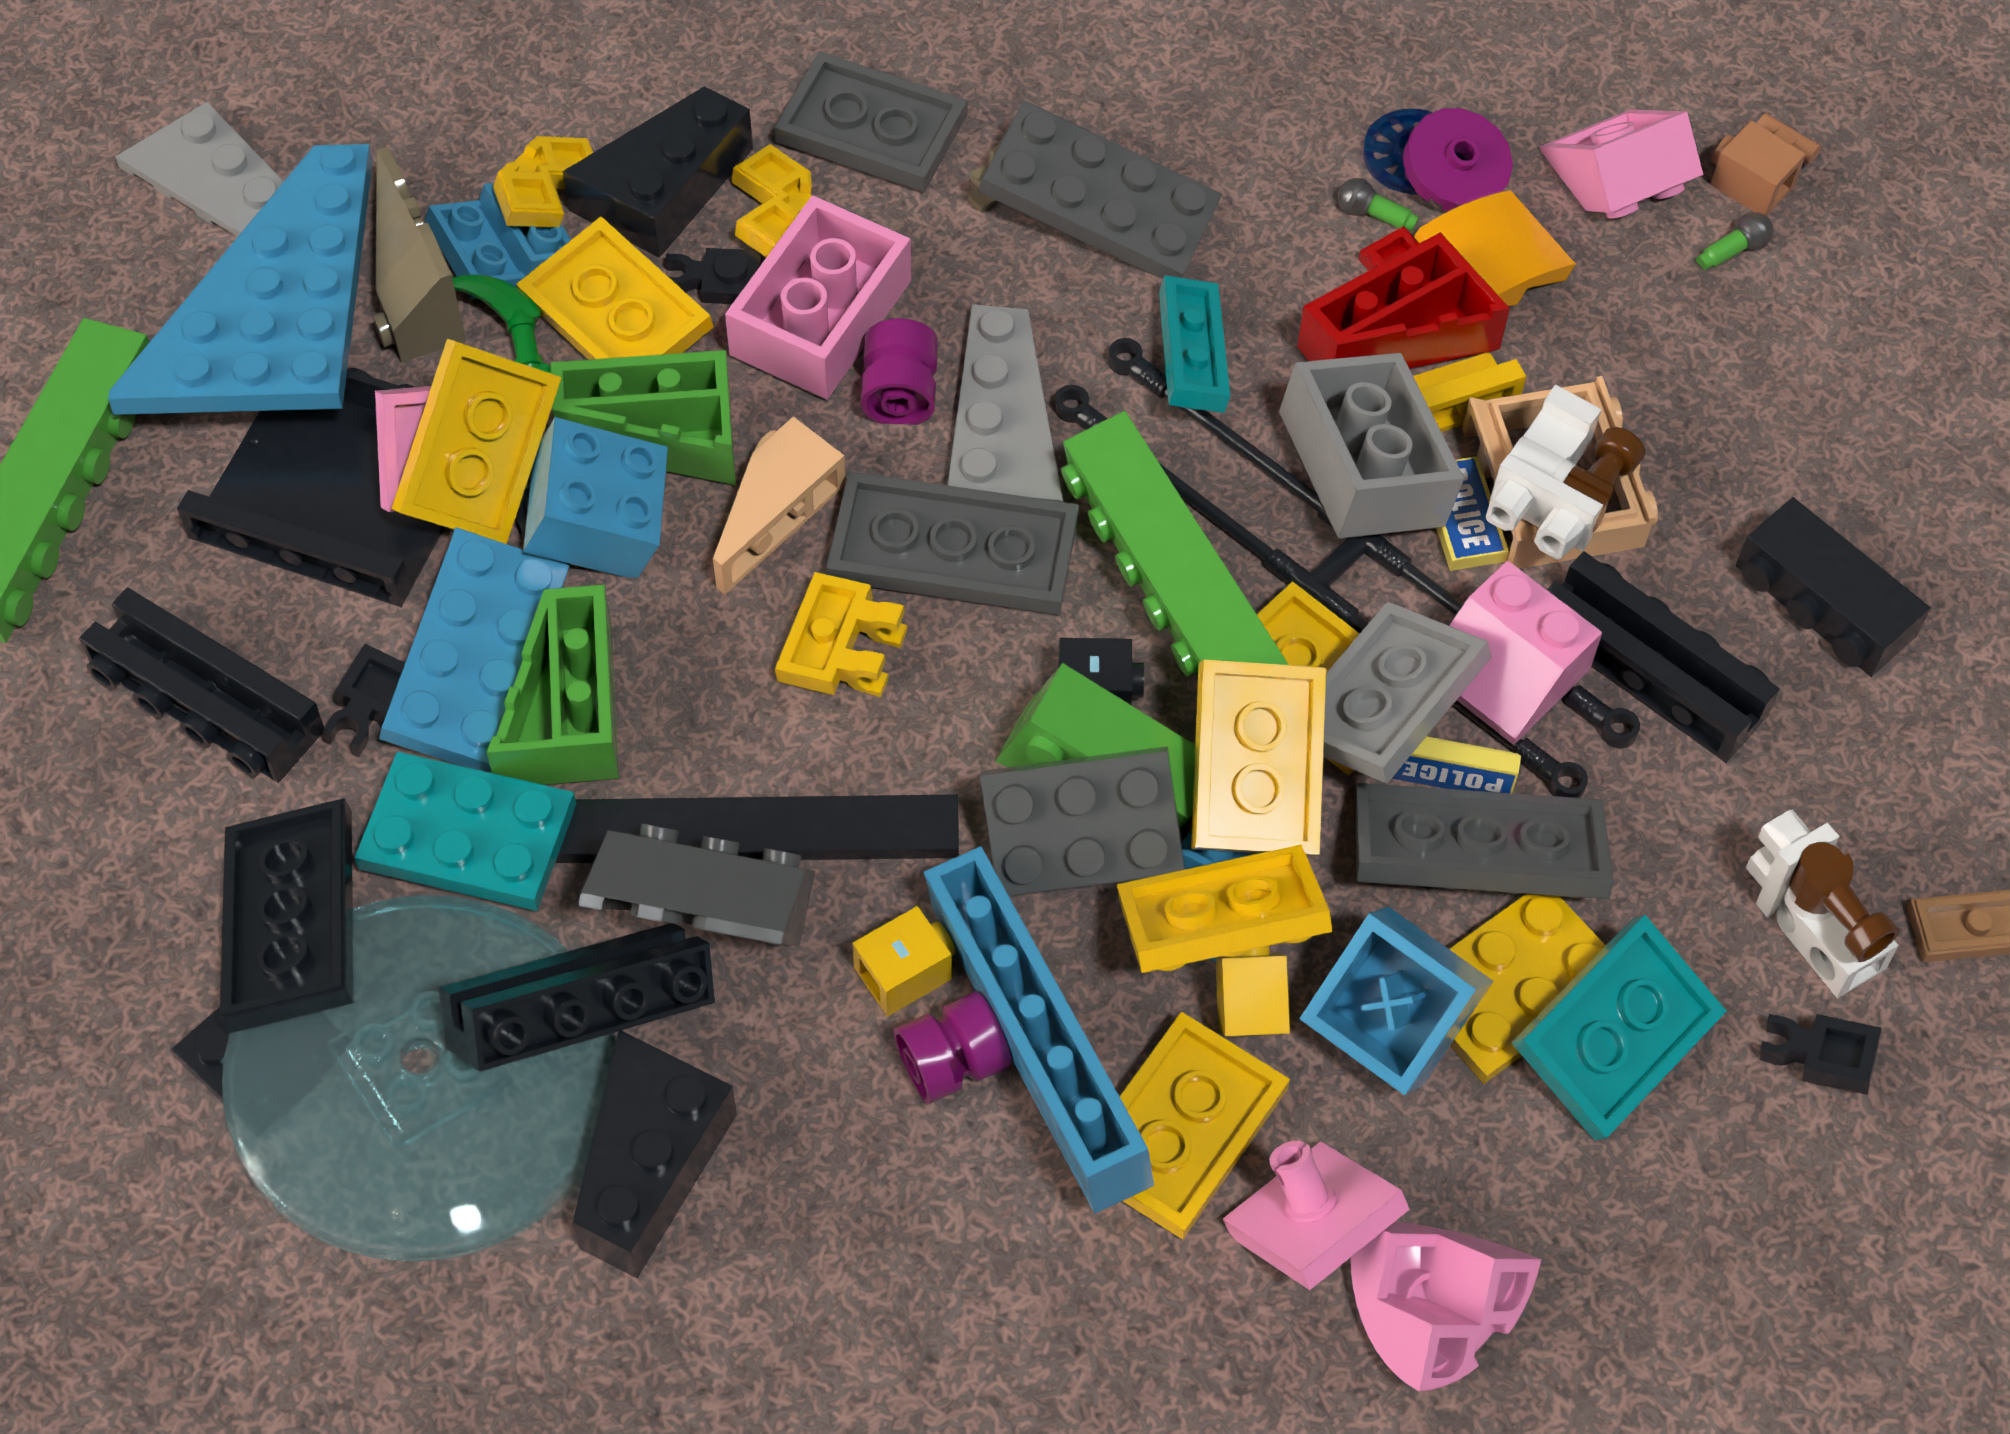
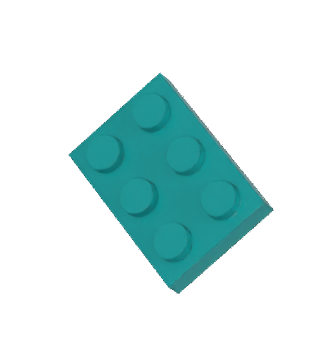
(466, 831)
(1619, 1027)

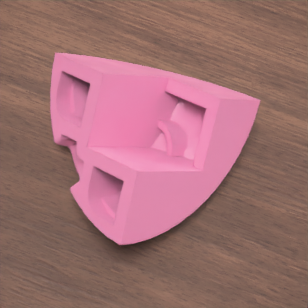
(1437, 1299)

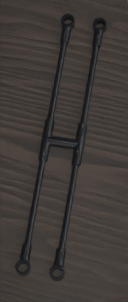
(1339, 561)

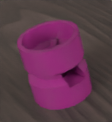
(899, 372)
(955, 1046)

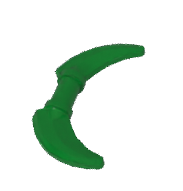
(514, 308)

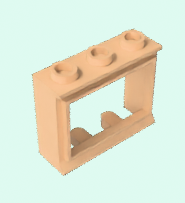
(1619, 529)

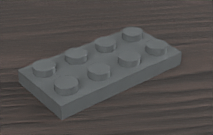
(1099, 192)
(954, 542)
(1482, 841)

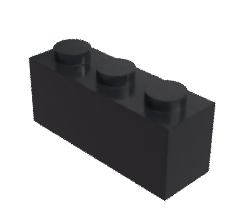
(1831, 587)

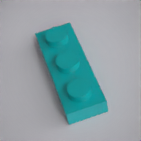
(1194, 344)

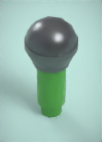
(1359, 198)
(1751, 233)

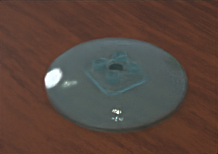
(399, 1156)

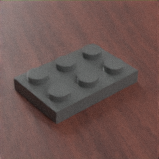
(871, 121)
(1083, 821)

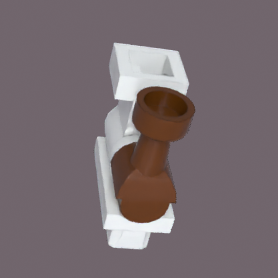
(1547, 486)
(1816, 908)

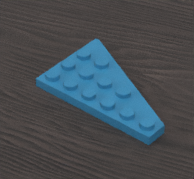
(274, 308)

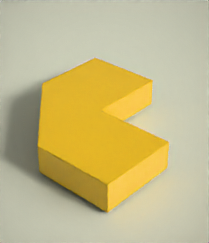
(530, 183)
(781, 188)

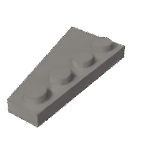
(205, 168)
(1002, 414)

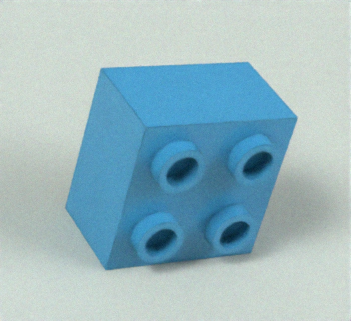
(596, 499)
(1396, 1000)

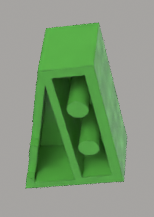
(660, 400)
(563, 701)
(1081, 719)

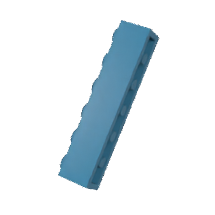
(1040, 1031)

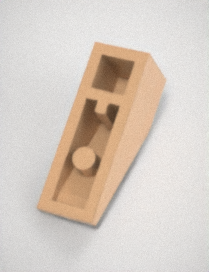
(782, 488)

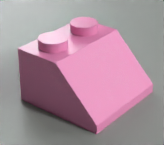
(1626, 160)
(1534, 647)

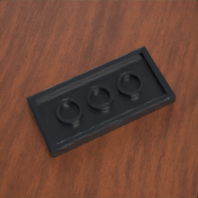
(287, 916)

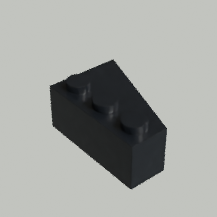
(662, 170)

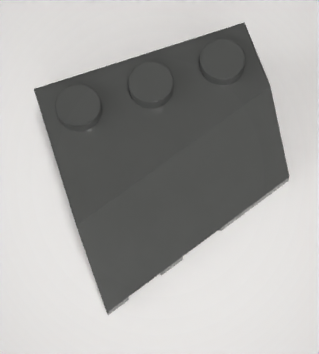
(701, 885)

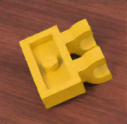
(825, 632)

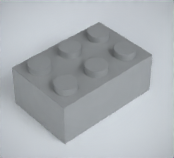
(1370, 445)

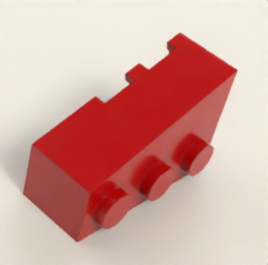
(1414, 304)

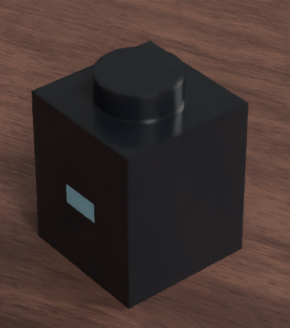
(1106, 664)

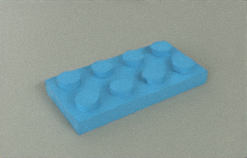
(468, 649)

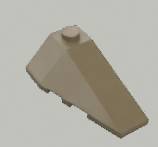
(411, 272)

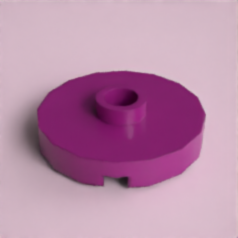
(1444, 177)

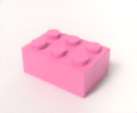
(818, 297)

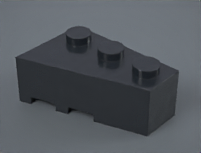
(647, 1151)

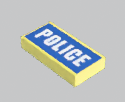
(1468, 536)
(1461, 767)

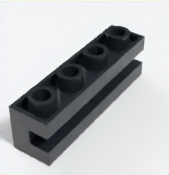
(1666, 660)
(203, 687)
(576, 996)

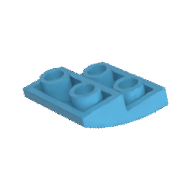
(482, 244)

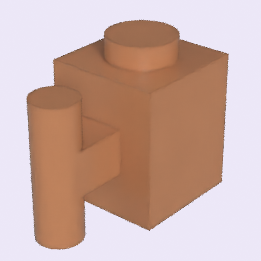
(1761, 163)

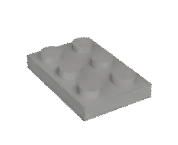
(1395, 688)

